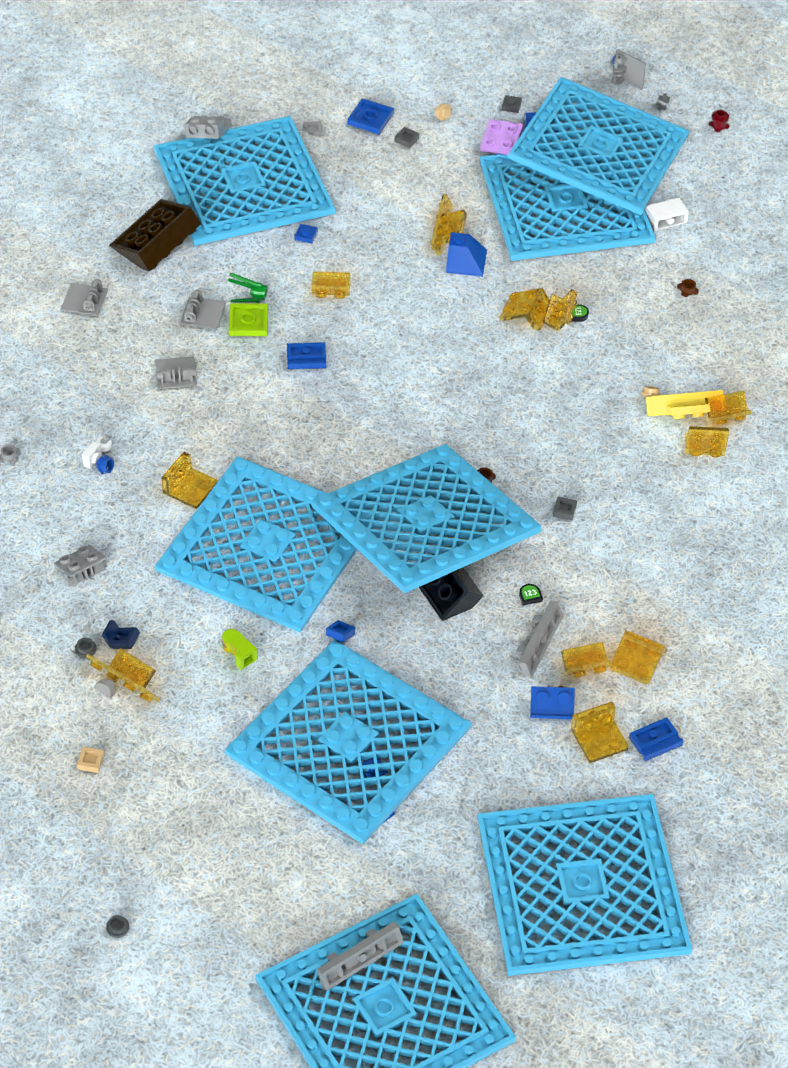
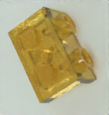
(331, 284)
(560, 309)
(727, 407)
(584, 659)

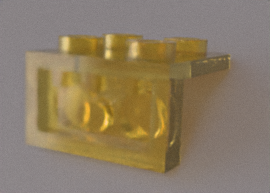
(527, 304)
(706, 441)
(186, 483)
(637, 657)
(598, 732)

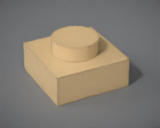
(90, 759)

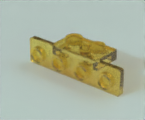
(445, 224)
(129, 669)

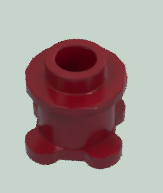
(719, 121)

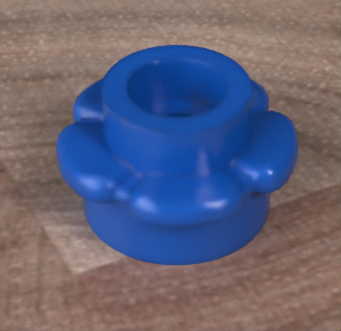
(104, 462)

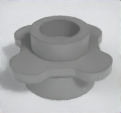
(9, 449)

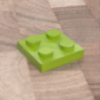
(248, 319)

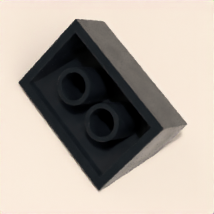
(452, 594)

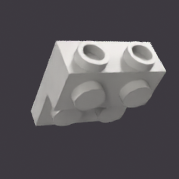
(207, 127)

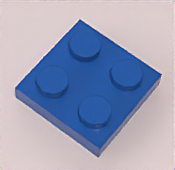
(370, 116)

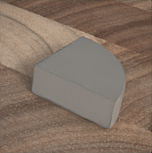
(313, 127)
(106, 687)

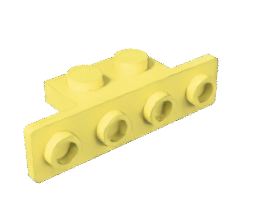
(680, 404)

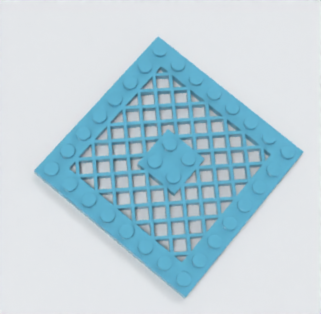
(599, 145)
(245, 179)
(562, 201)
(425, 517)
(264, 541)
(348, 740)
(582, 884)
(385, 1005)

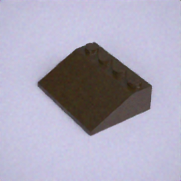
(156, 234)

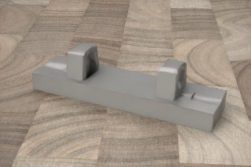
(545, 628)
(359, 956)

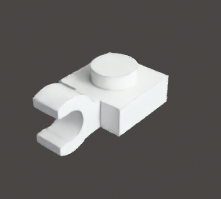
(94, 452)

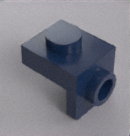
(120, 637)

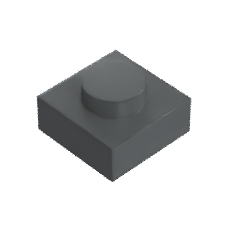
(511, 104)
(406, 137)
(565, 508)

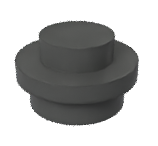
(662, 101)
(85, 646)
(117, 926)

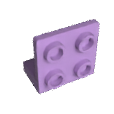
(501, 136)

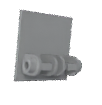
(628, 69)
(85, 298)
(202, 312)
(176, 372)
(77, 563)

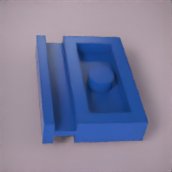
(306, 355)
(552, 702)
(656, 739)

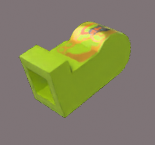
(240, 647)

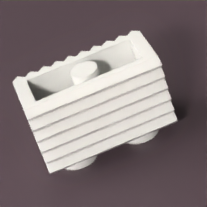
(667, 214)

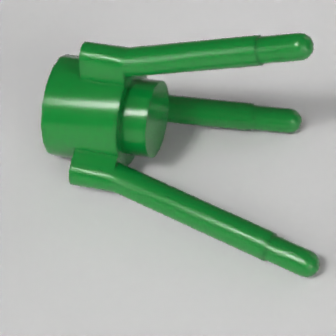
(257, 290)

